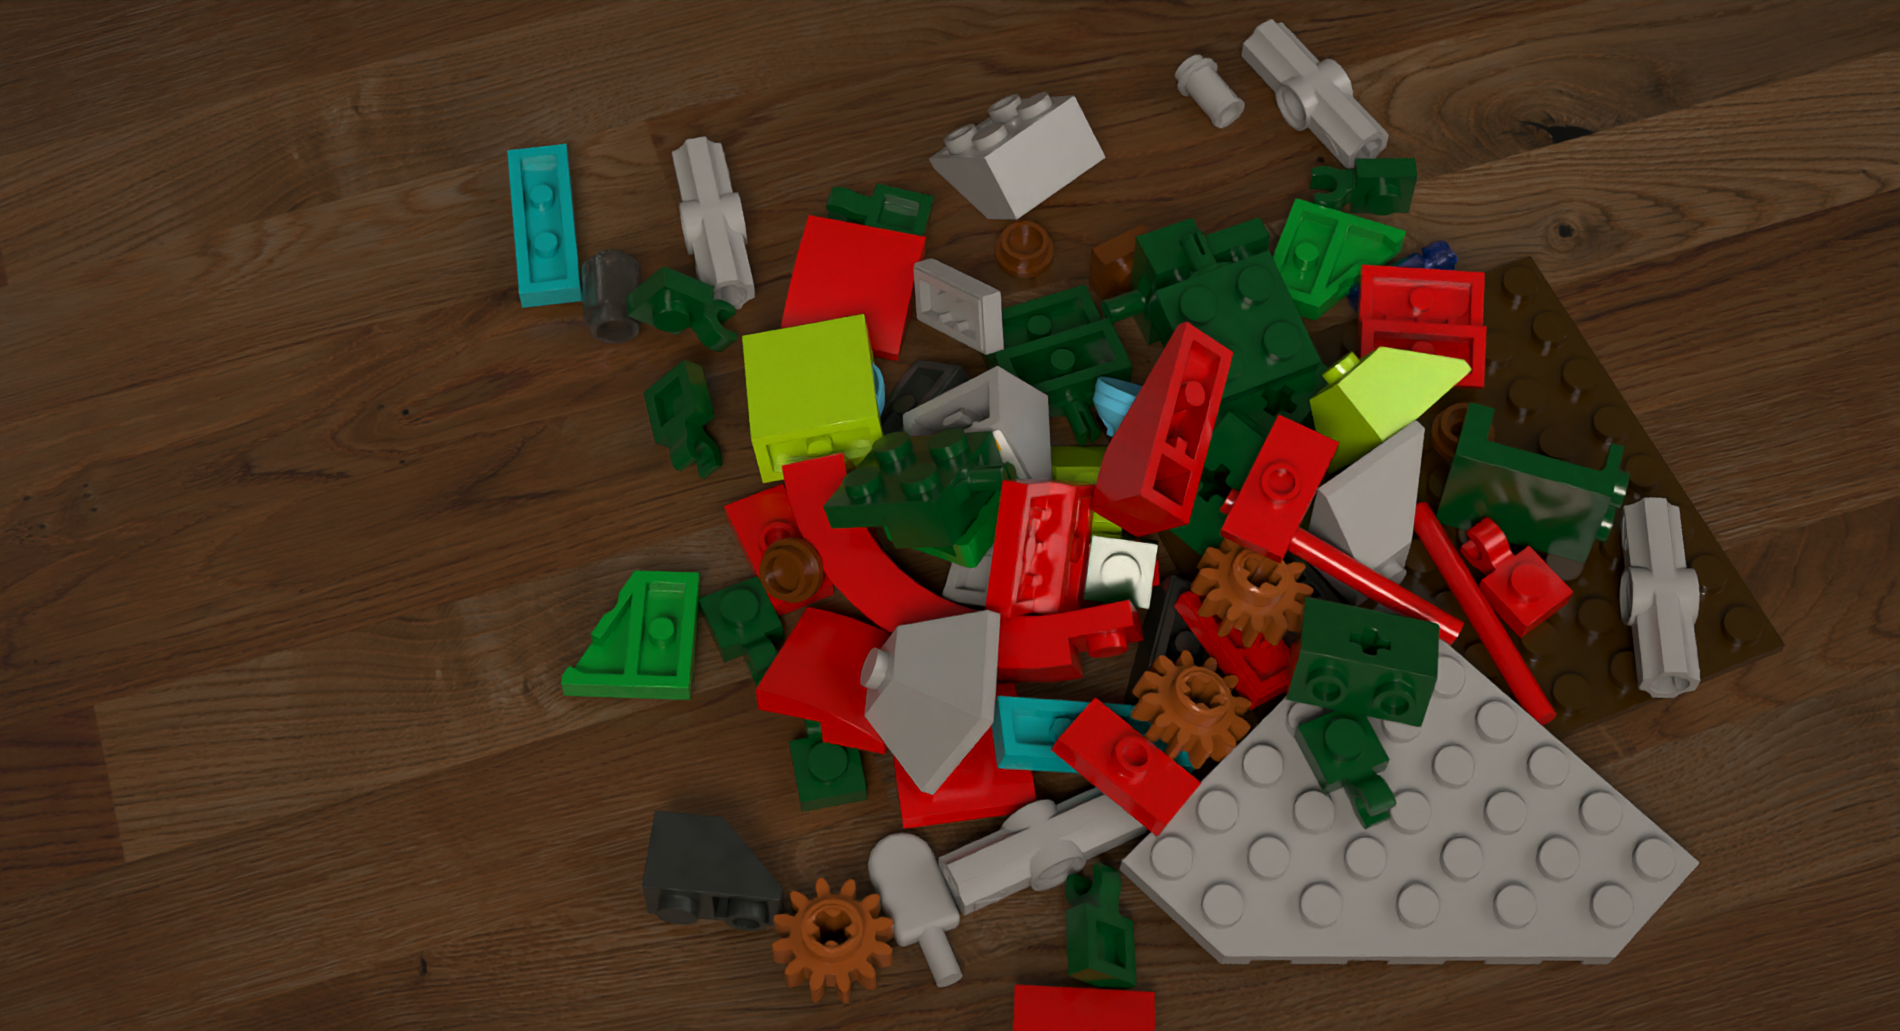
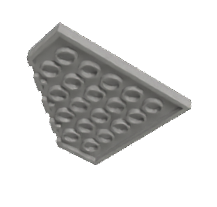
(1488, 856)

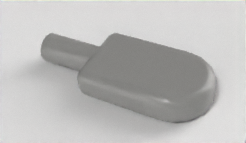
(917, 900)

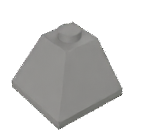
(1372, 508)
(933, 692)

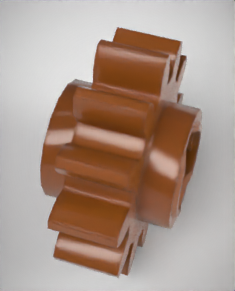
(1250, 592)
(1191, 708)
(836, 918)

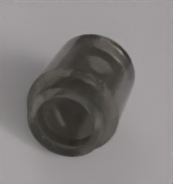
(605, 287)

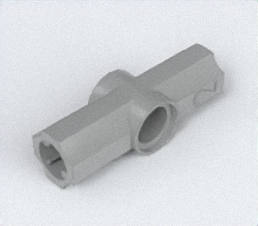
(1313, 94)
(713, 220)
(1659, 598)
(1036, 848)

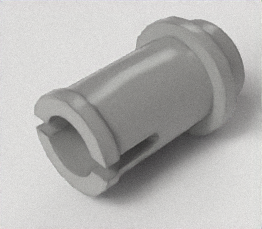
(1199, 80)

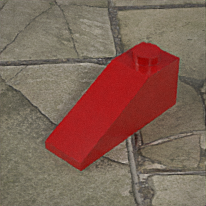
(1164, 439)

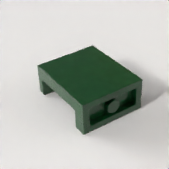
(1530, 495)

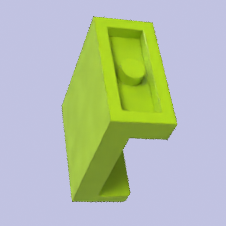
(811, 393)

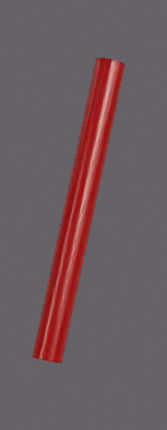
(1365, 580)
(1481, 615)

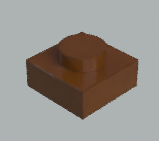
(1113, 263)

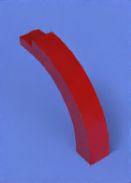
(859, 566)

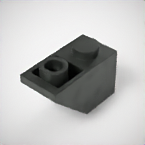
(707, 872)

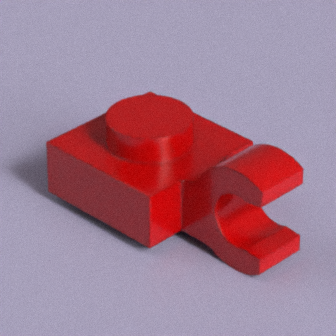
(1516, 586)

